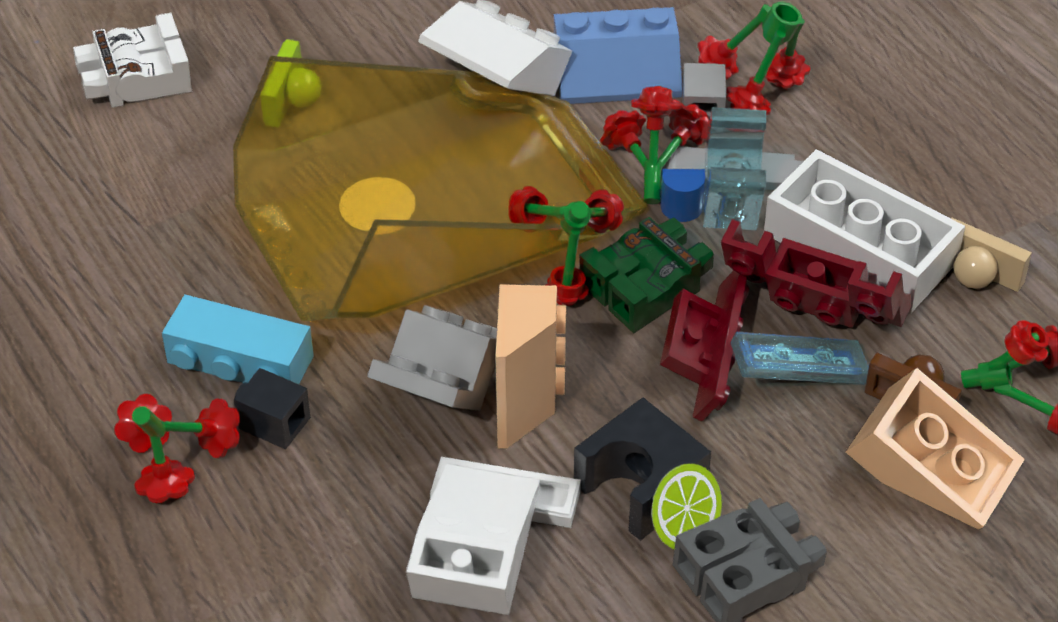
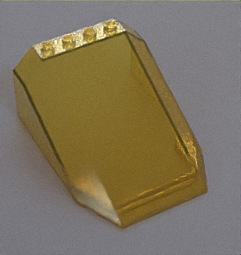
(401, 179)

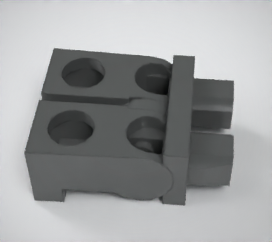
(747, 559)

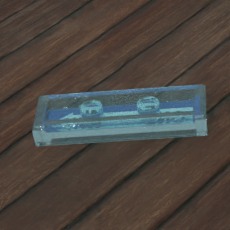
(799, 358)

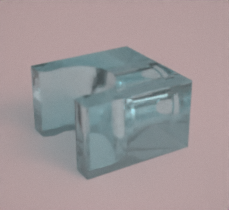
(733, 168)

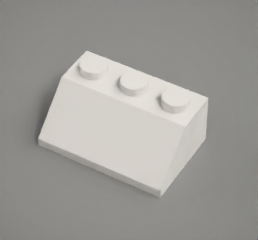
(499, 47)

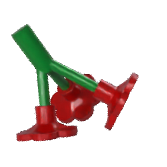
(148, 424)

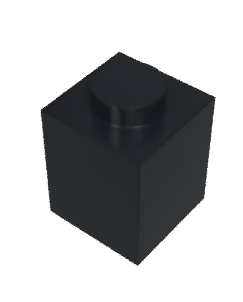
(272, 408)

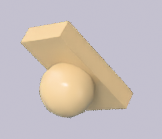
(989, 259)

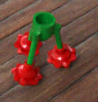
(784, 69)

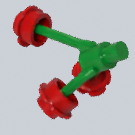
(599, 212)
(1024, 345)

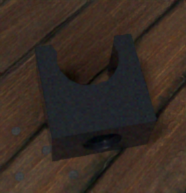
(639, 447)

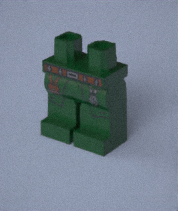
(645, 271)

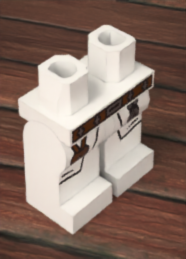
(134, 63)

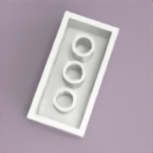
(866, 222)

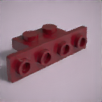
(700, 341)

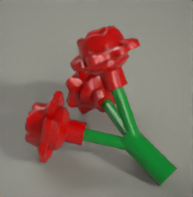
(656, 103)

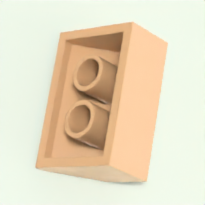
(528, 359)

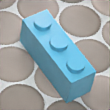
(235, 342)

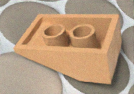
(935, 451)

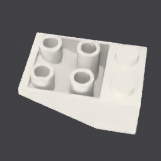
(472, 539)

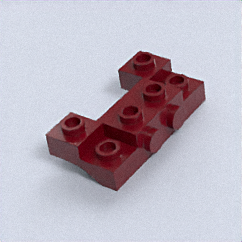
(815, 280)

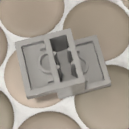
(440, 358)

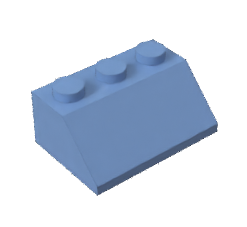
(618, 54)

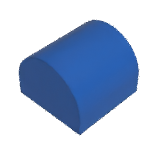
(682, 193)

